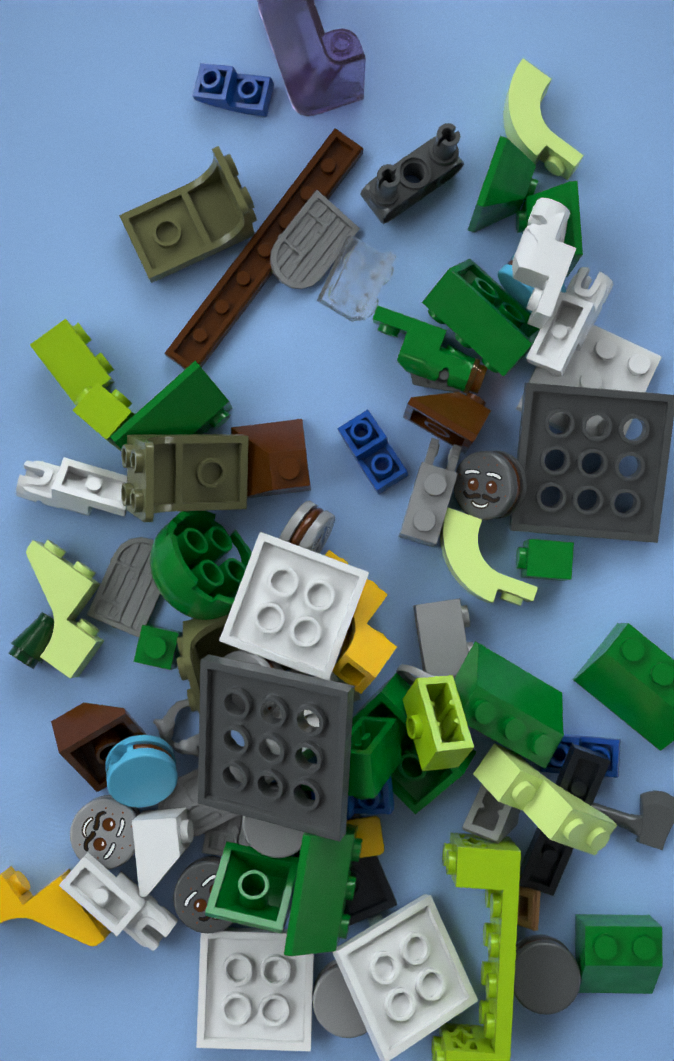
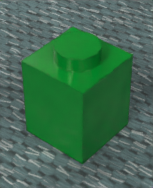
(545, 559)
(158, 647)

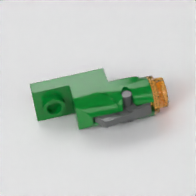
(425, 357)

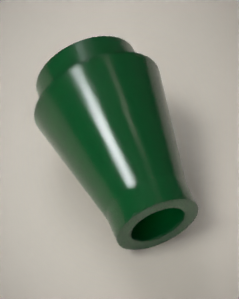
(33, 641)

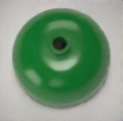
(186, 568)

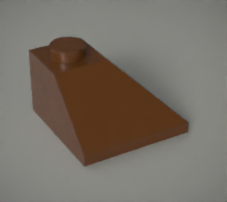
(449, 416)
(276, 458)
(89, 734)

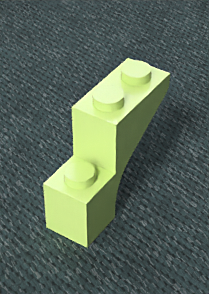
(67, 592)
(550, 807)

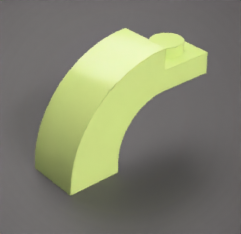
(526, 126)
(469, 568)

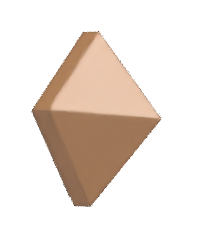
(528, 908)

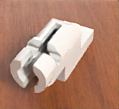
(543, 258)
(570, 321)
(72, 486)
(117, 903)

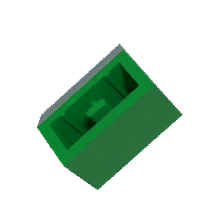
(372, 756)

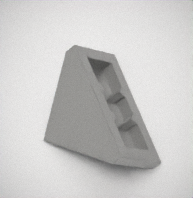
(490, 818)

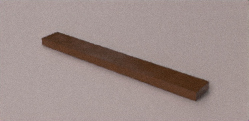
(253, 266)

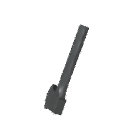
(654, 819)

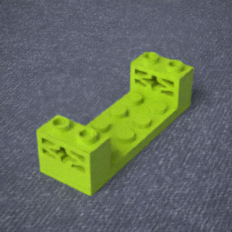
(496, 868)

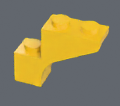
(364, 648)
(48, 907)

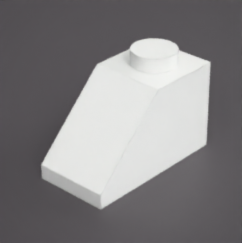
(159, 843)

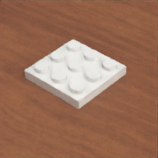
(604, 364)
(294, 606)
(405, 977)
(253, 992)

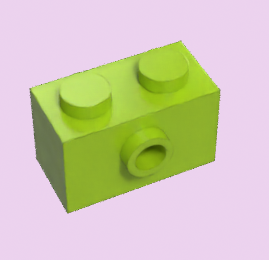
(71, 360)
(103, 410)
(437, 723)

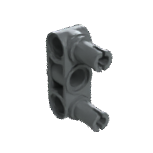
(431, 163)

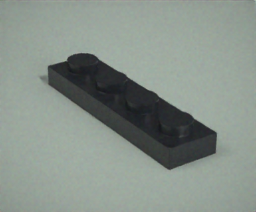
(545, 858)

